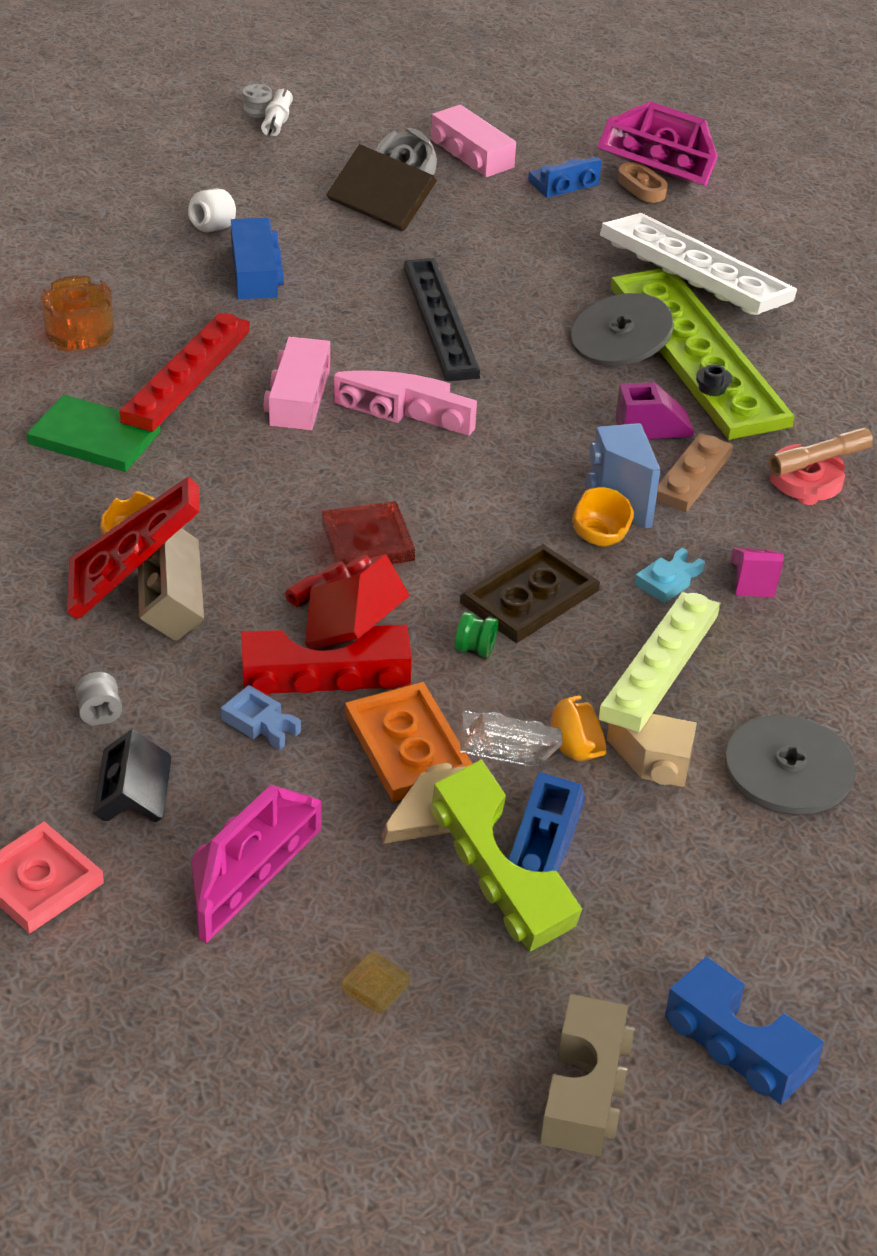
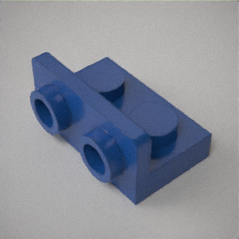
(566, 177)

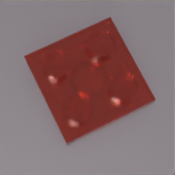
(369, 531)

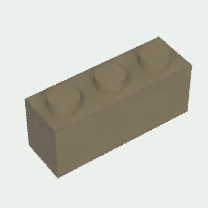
(172, 587)

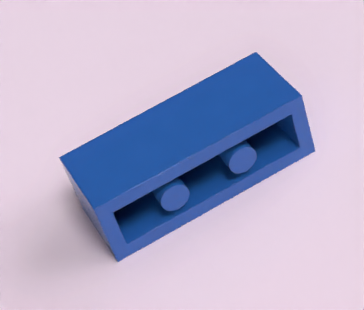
(256, 258)

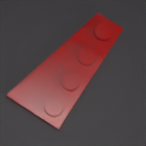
(126, 546)

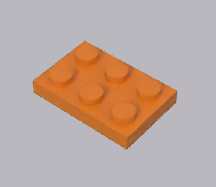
(403, 736)

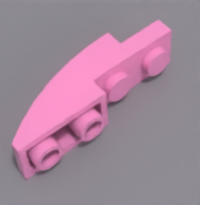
(402, 394)

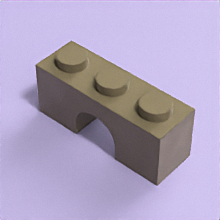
(580, 1108)

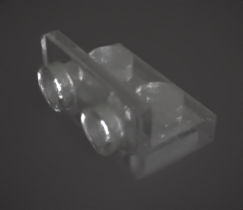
(507, 738)

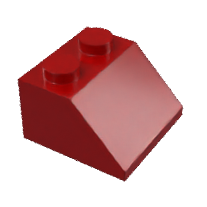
(352, 600)

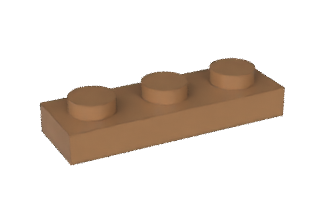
(693, 472)

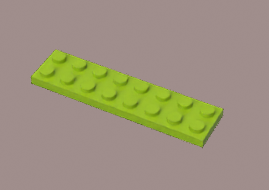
(699, 341)

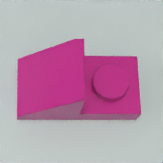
(757, 571)

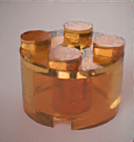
(77, 313)

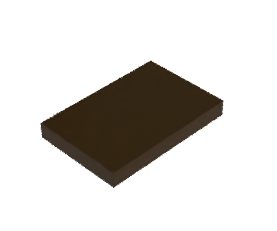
(381, 187)
(530, 592)

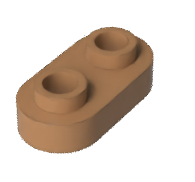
(642, 182)

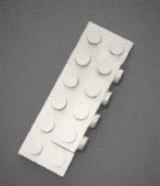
(698, 263)

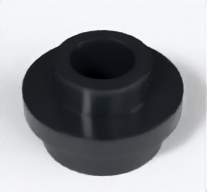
(713, 380)

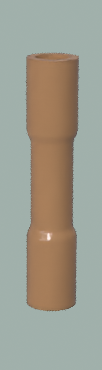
(801, 457)

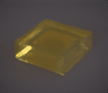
(376, 982)

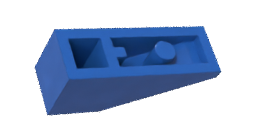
(548, 824)

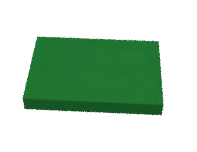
(90, 434)

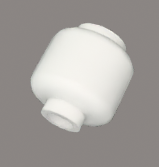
(211, 210)

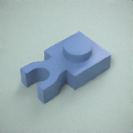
(259, 714)

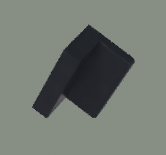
(132, 775)

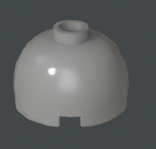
(411, 148)

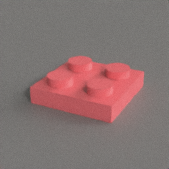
(43, 877)

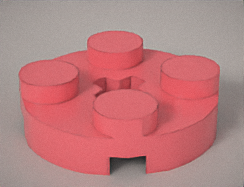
(809, 487)

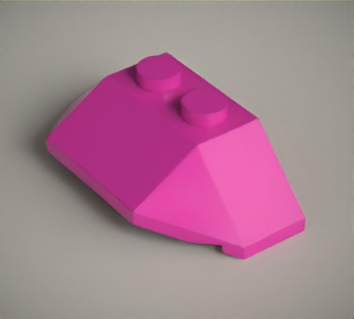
(662, 141)
(250, 854)

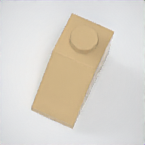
(659, 750)
(413, 815)

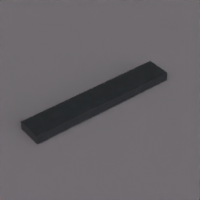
(441, 320)

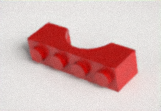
(373, 661)

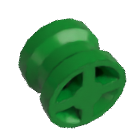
(476, 634)

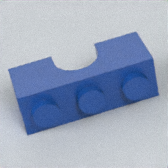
(770, 1057)

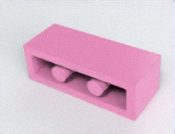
(473, 140)
(298, 383)

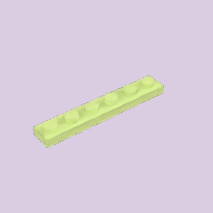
(659, 662)

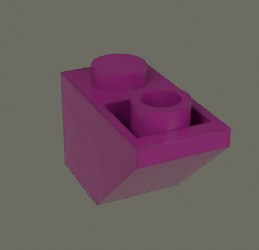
(654, 409)

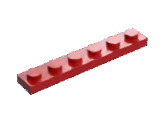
(184, 372)

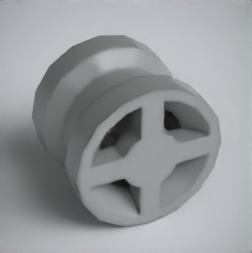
(257, 99)
(98, 698)

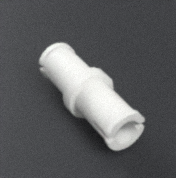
(277, 112)

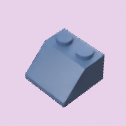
(626, 464)

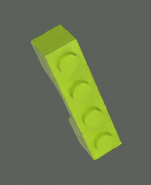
(534, 903)

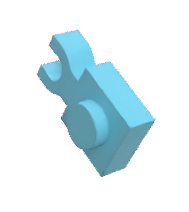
(668, 579)

